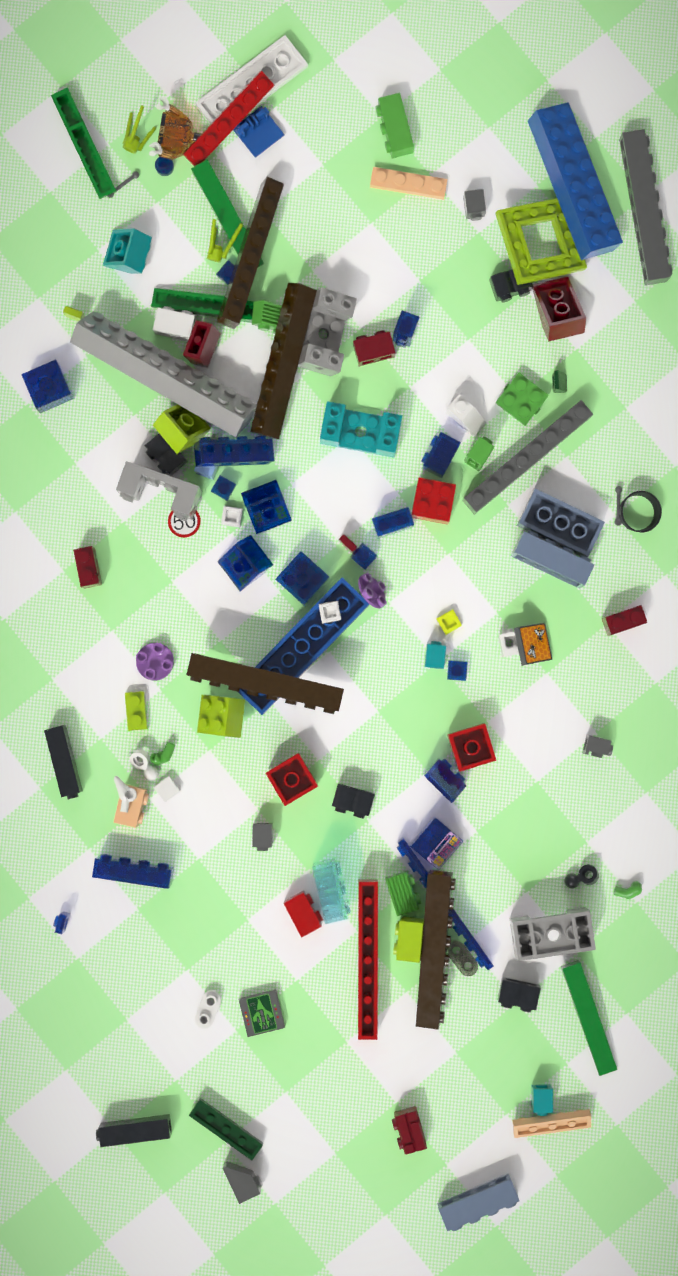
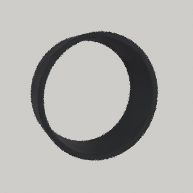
(656, 507)

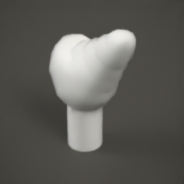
(125, 793)

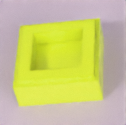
(449, 622)

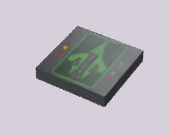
(261, 1013)

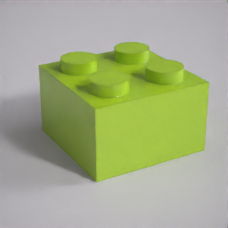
(180, 427)
(221, 716)
(409, 941)

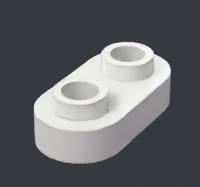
(207, 1010)

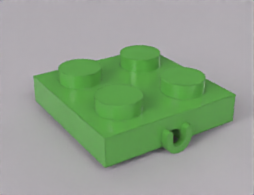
(522, 399)

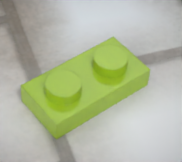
(136, 711)

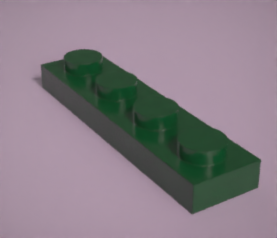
(226, 1129)

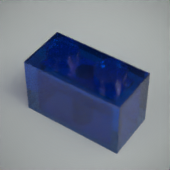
(405, 329)
(440, 455)
(392, 523)

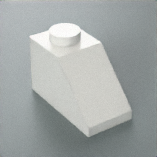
(466, 415)

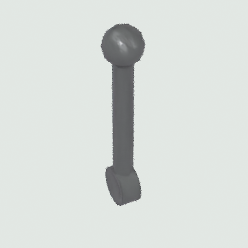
(135, 174)
(618, 490)

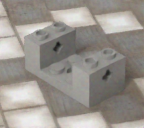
(328, 313)
(134, 479)
(532, 940)

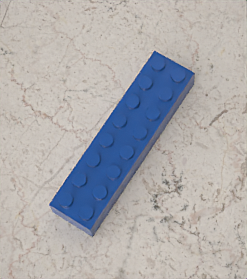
(574, 181)
(309, 639)

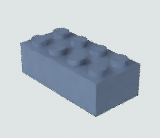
(560, 523)
(552, 559)

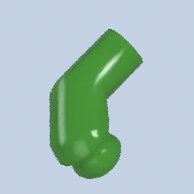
(163, 756)
(629, 893)

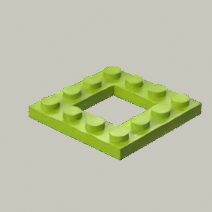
(528, 270)

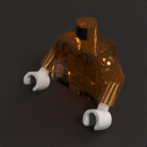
(174, 134)

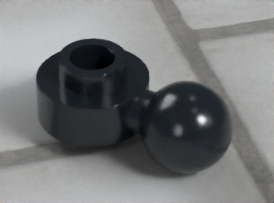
(573, 880)

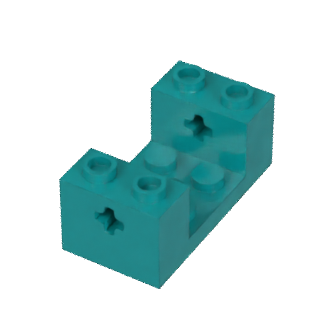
(340, 428)

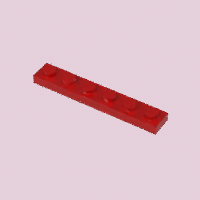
(228, 119)

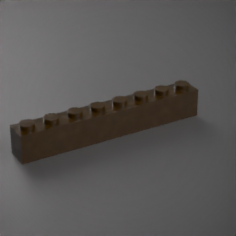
(250, 253)
(283, 360)
(264, 682)
(434, 949)

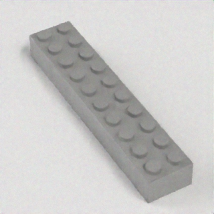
(163, 373)

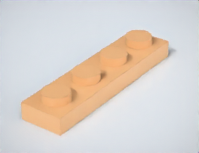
(408, 183)
(551, 1123)

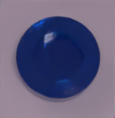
(164, 166)

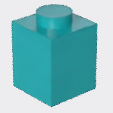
(435, 655)
(542, 1099)

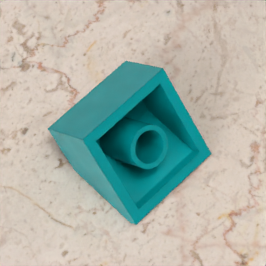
(127, 250)

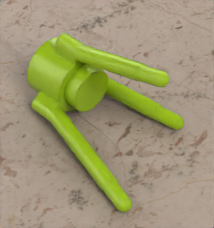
(131, 141)
(215, 251)

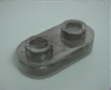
(462, 957)

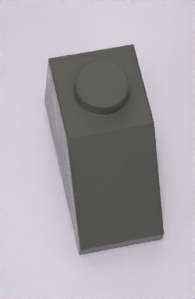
(242, 1181)

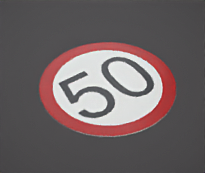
(184, 528)

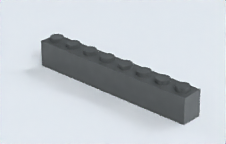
(645, 207)
(527, 457)

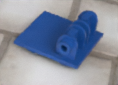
(258, 131)

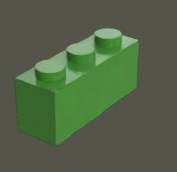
(394, 125)

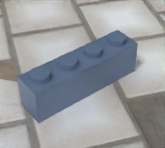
(478, 1202)

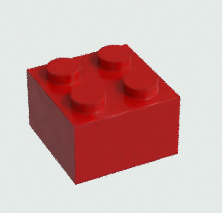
(433, 501)
(471, 747)
(291, 779)

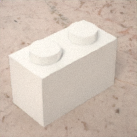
(173, 323)

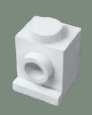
(507, 651)

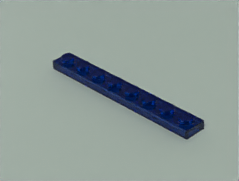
(459, 927)

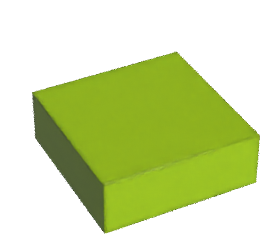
(73, 313)

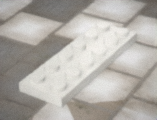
(278, 62)

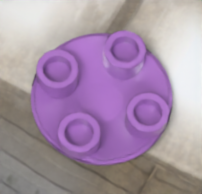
(372, 590)
(154, 661)

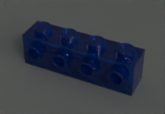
(233, 451)
(133, 872)

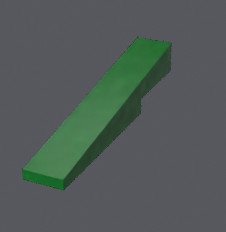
(83, 143)
(219, 203)
(196, 303)
(588, 1017)

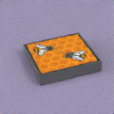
(533, 644)

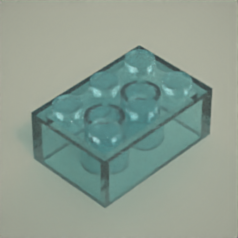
(331, 890)

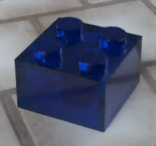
(47, 386)
(302, 578)

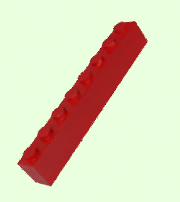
(367, 959)

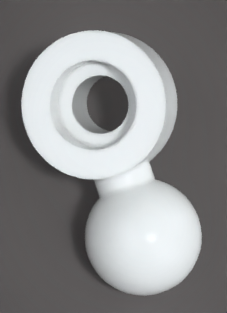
(140, 760)

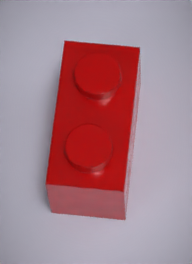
(303, 914)

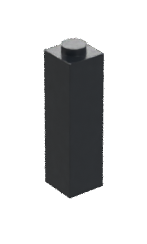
(63, 762)
(134, 1130)

